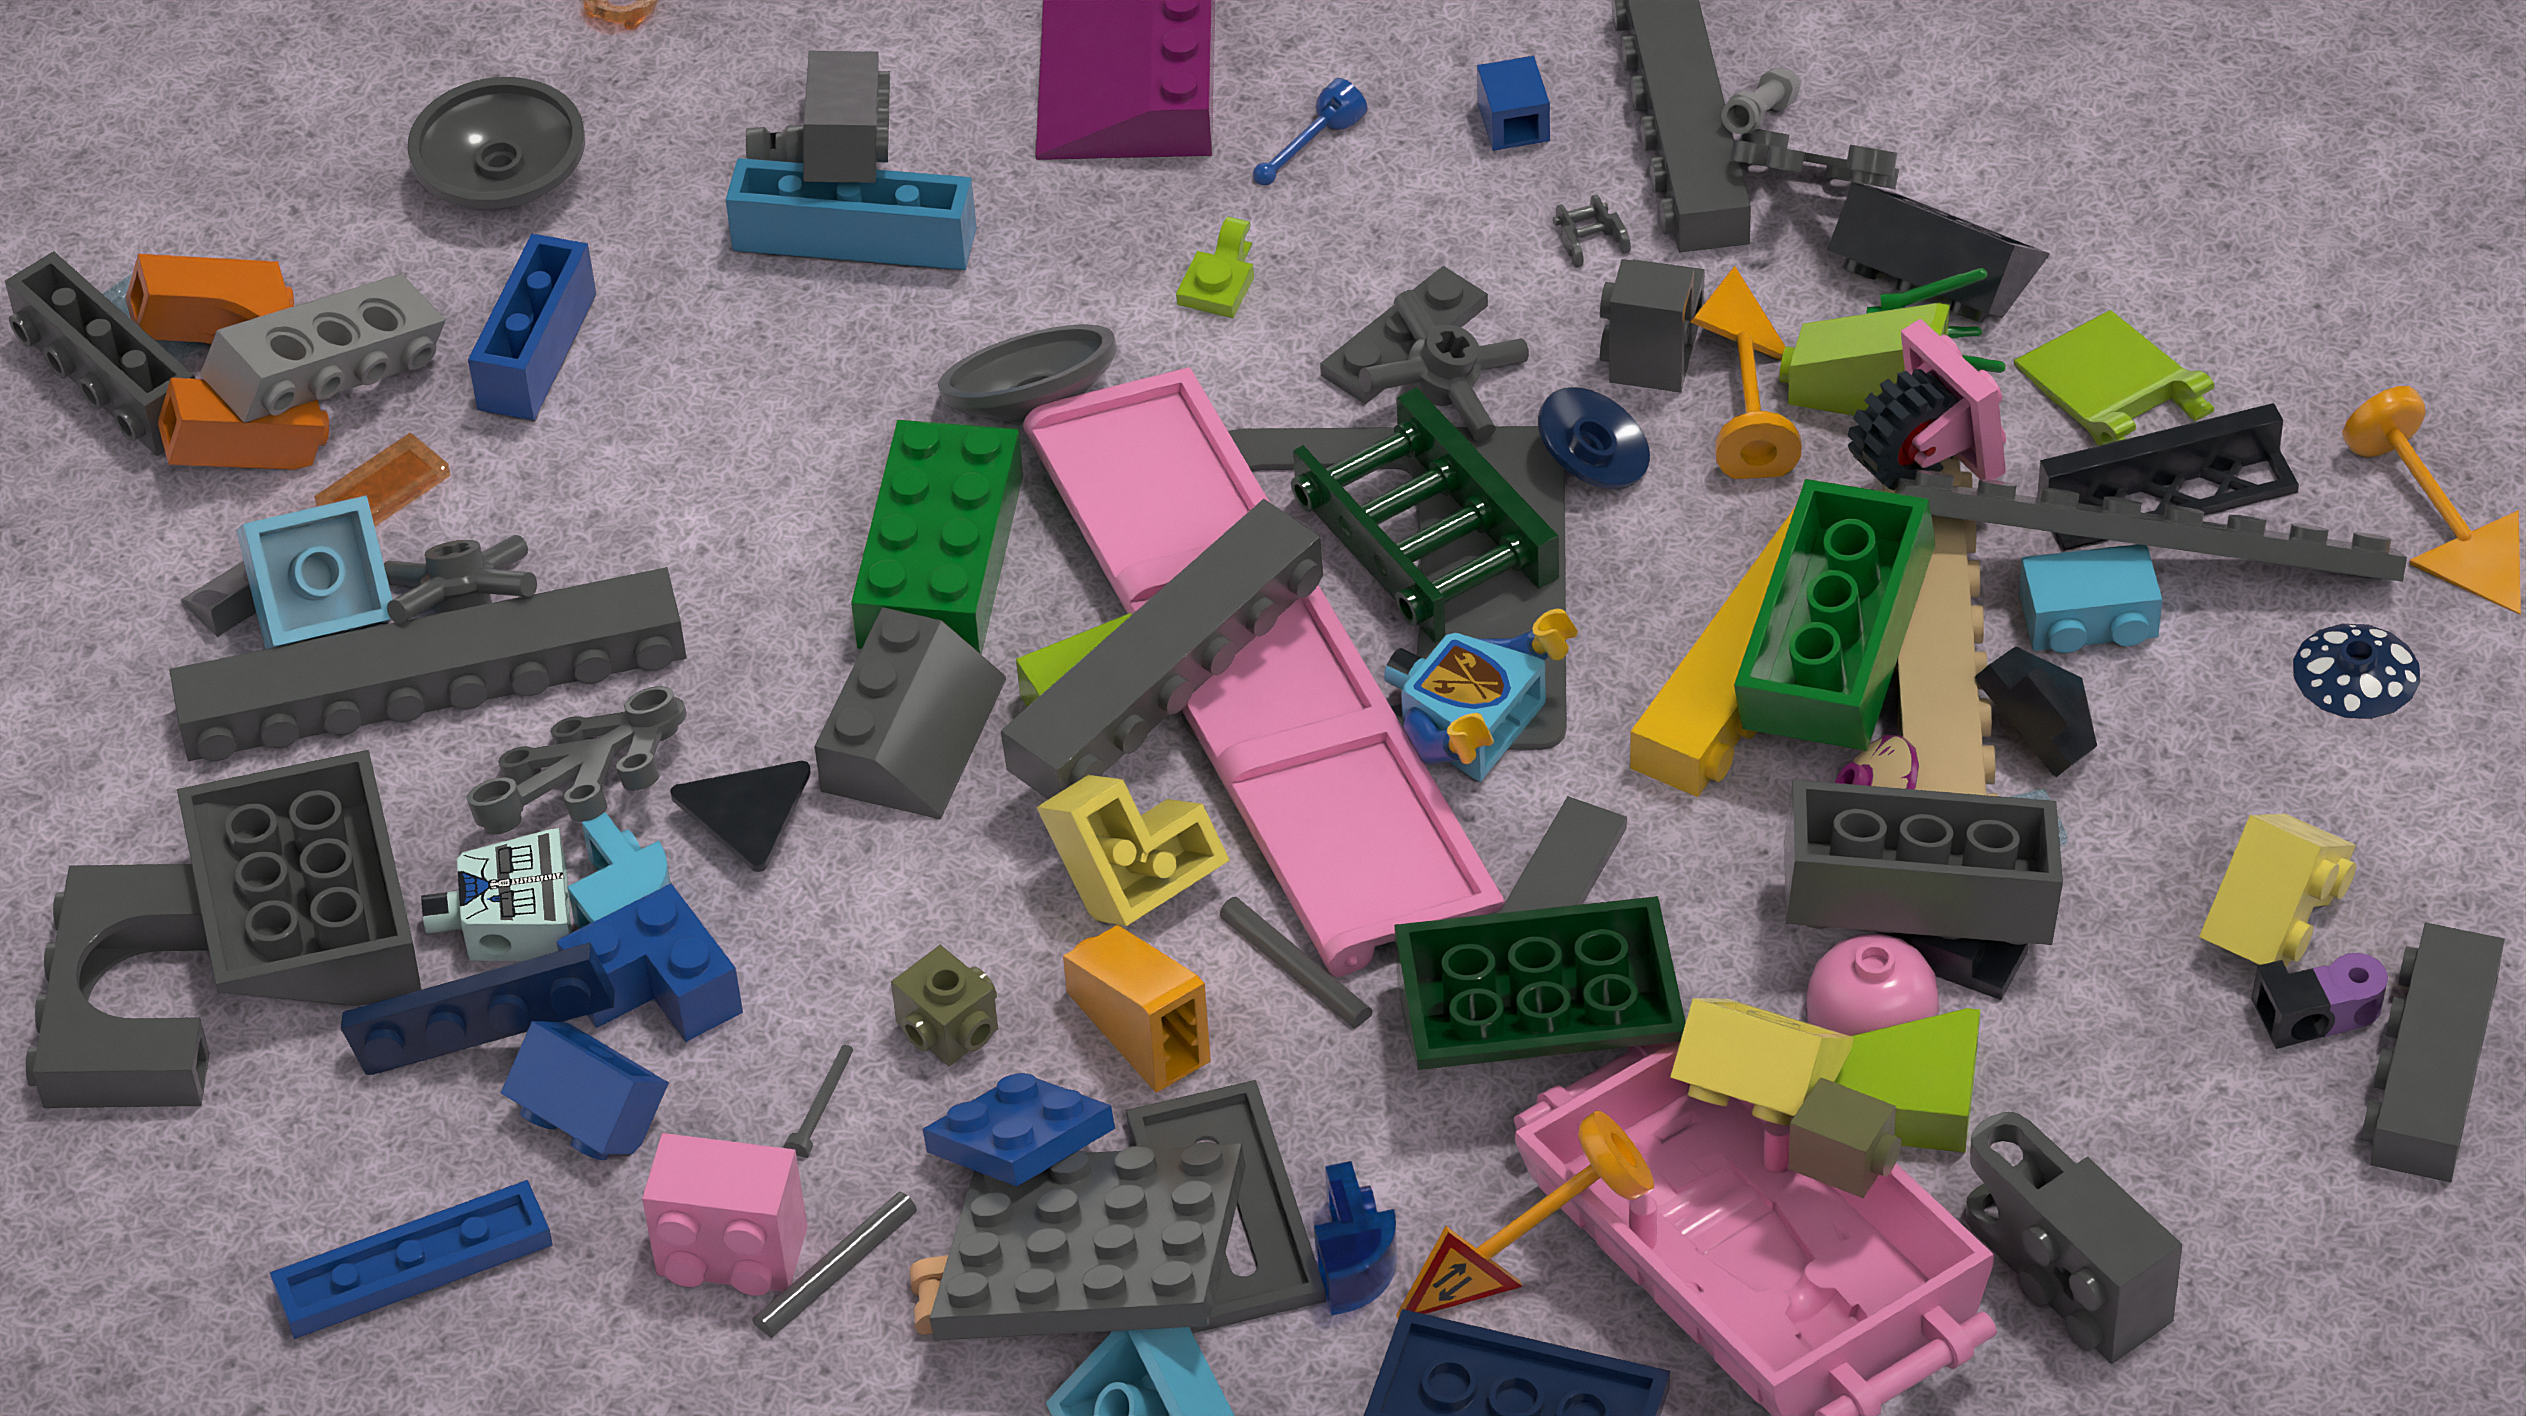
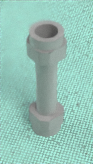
(1746, 110)

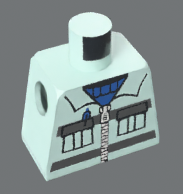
(507, 899)

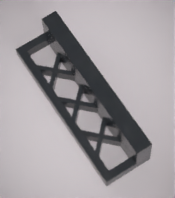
(2173, 457)

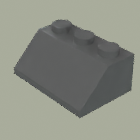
(907, 716)

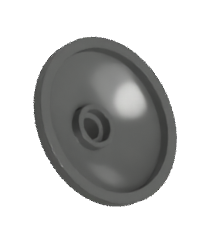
(496, 142)
(1028, 371)

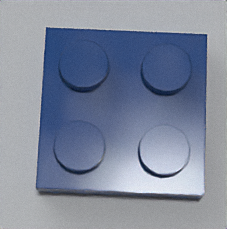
(1018, 1128)

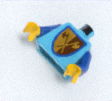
(1476, 693)

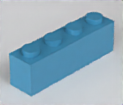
(892, 221)

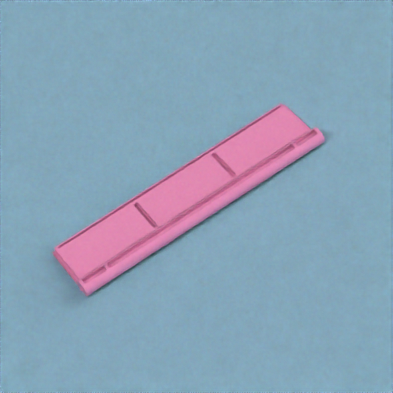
(1296, 714)

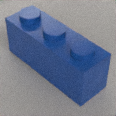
(532, 326)

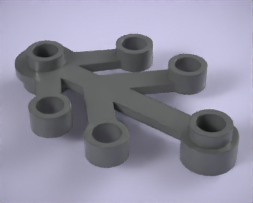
(1862, 164)
(647, 720)

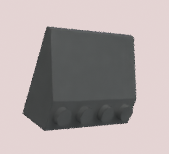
(300, 884)

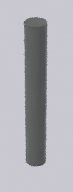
(1295, 962)
(835, 1264)

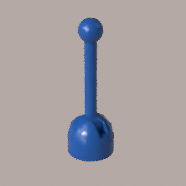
(1334, 108)

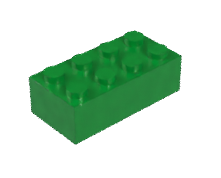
(940, 527)
(1835, 614)

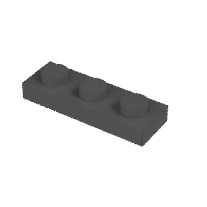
(1388, 340)

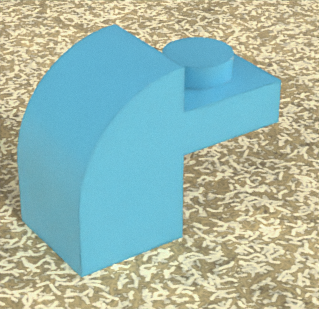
(622, 871)

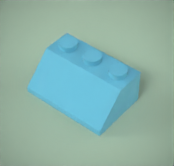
(1142, 1376)

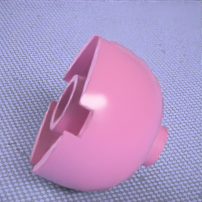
(1870, 985)

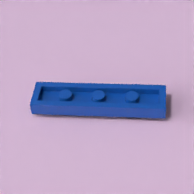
(411, 1259)

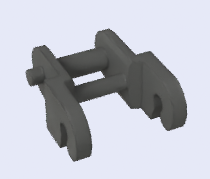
(1608, 223)

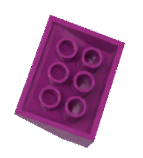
(1126, 79)

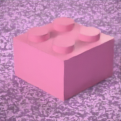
(725, 1213)

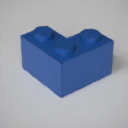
(666, 955)

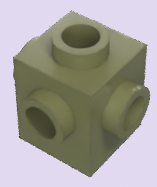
(945, 1005)

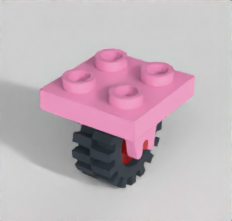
(1930, 414)

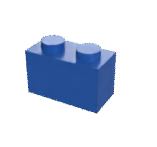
(583, 1089)

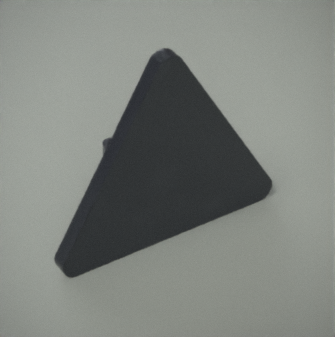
(746, 808)

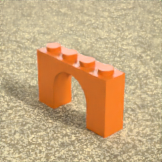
(189, 302)

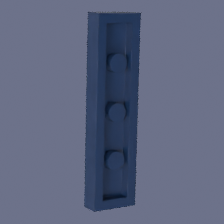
(477, 1009)

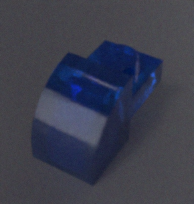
(1358, 1246)

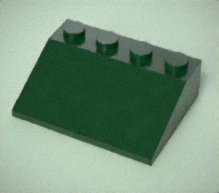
(1537, 983)

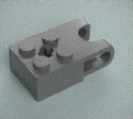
(2073, 1238)

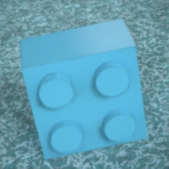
(315, 572)

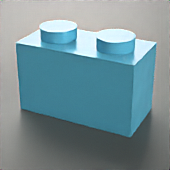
(2090, 598)

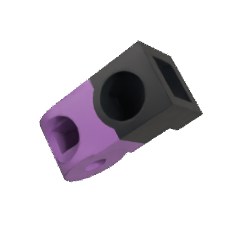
(2319, 999)

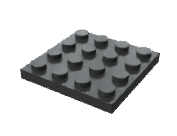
(1092, 1245)

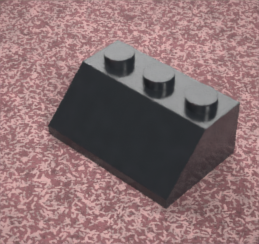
(1927, 245)

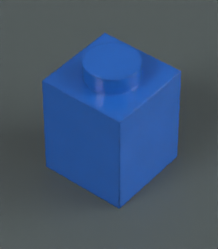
(1513, 103)

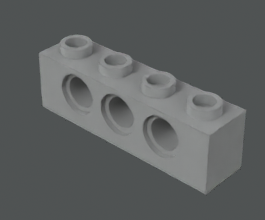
(322, 347)

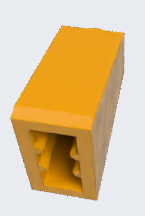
(1141, 1004)

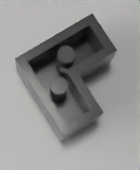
(1650, 323)

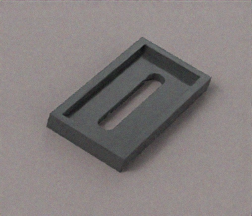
(1284, 1258)

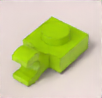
(1219, 280)

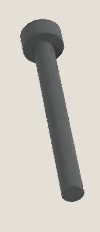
(801, 1140)

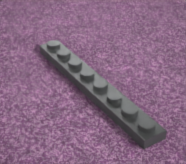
(2179, 529)

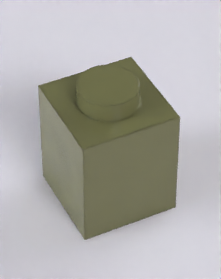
(1843, 1138)

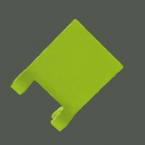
(2110, 375)

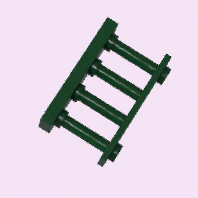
(1452, 469)

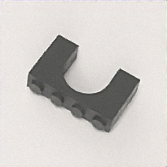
(108, 1059)

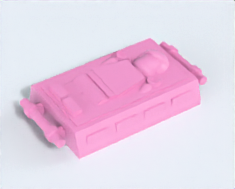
(1776, 1275)

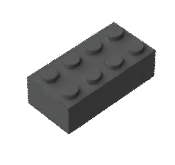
(1922, 862)

